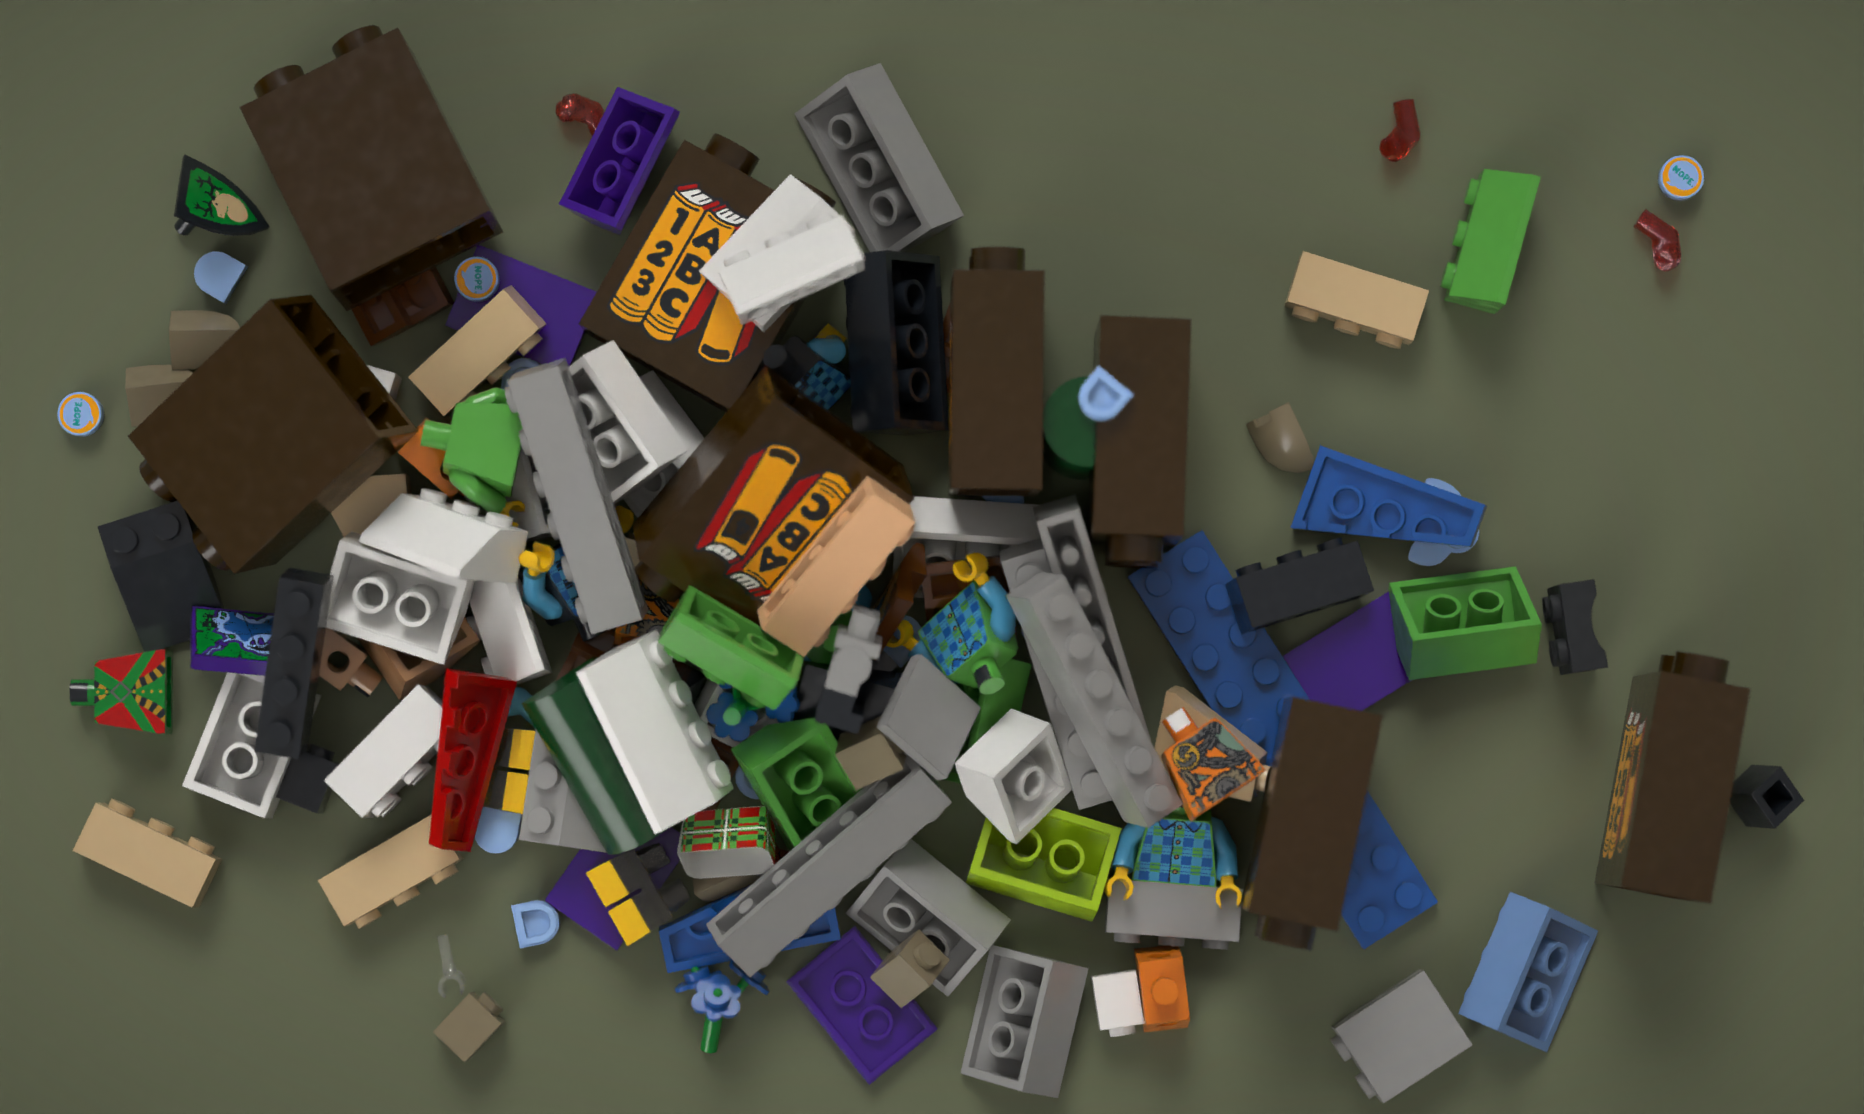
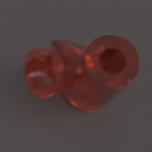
(580, 109)
(1404, 135)
(1664, 240)

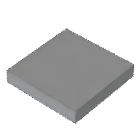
(928, 717)

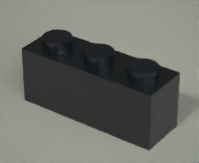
(1298, 585)

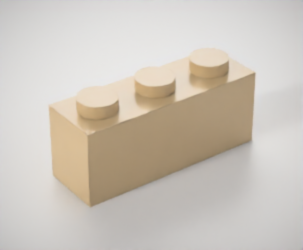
(1355, 300)
(479, 350)
(148, 852)
(388, 875)

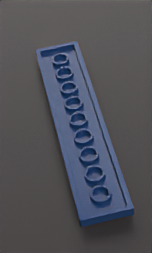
(1246, 685)

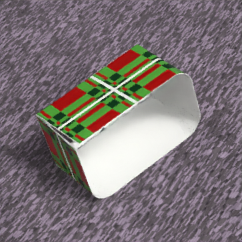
(727, 842)

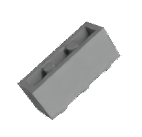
(1173, 914)

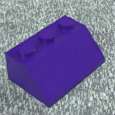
(619, 160)

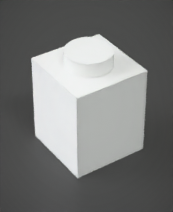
(1117, 1002)

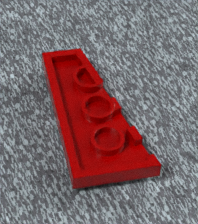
(469, 741)

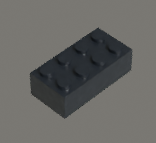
(897, 345)

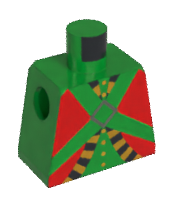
(130, 691)

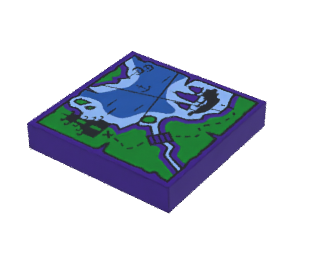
(230, 640)

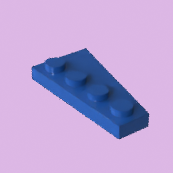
(1375, 502)
(689, 942)

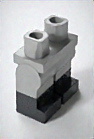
(848, 669)

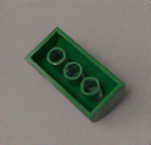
(1069, 433)
(589, 763)

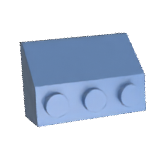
(1528, 971)

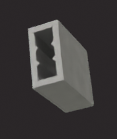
(1399, 1037)

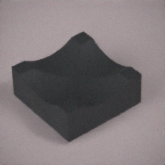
(1570, 613)

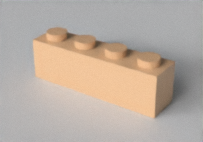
(837, 567)

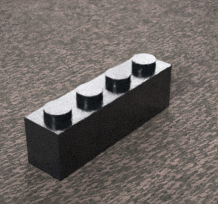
(293, 663)

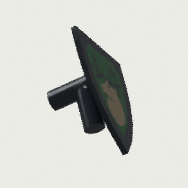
(213, 203)

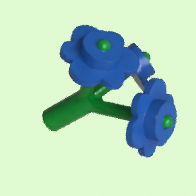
(735, 715)
(717, 998)

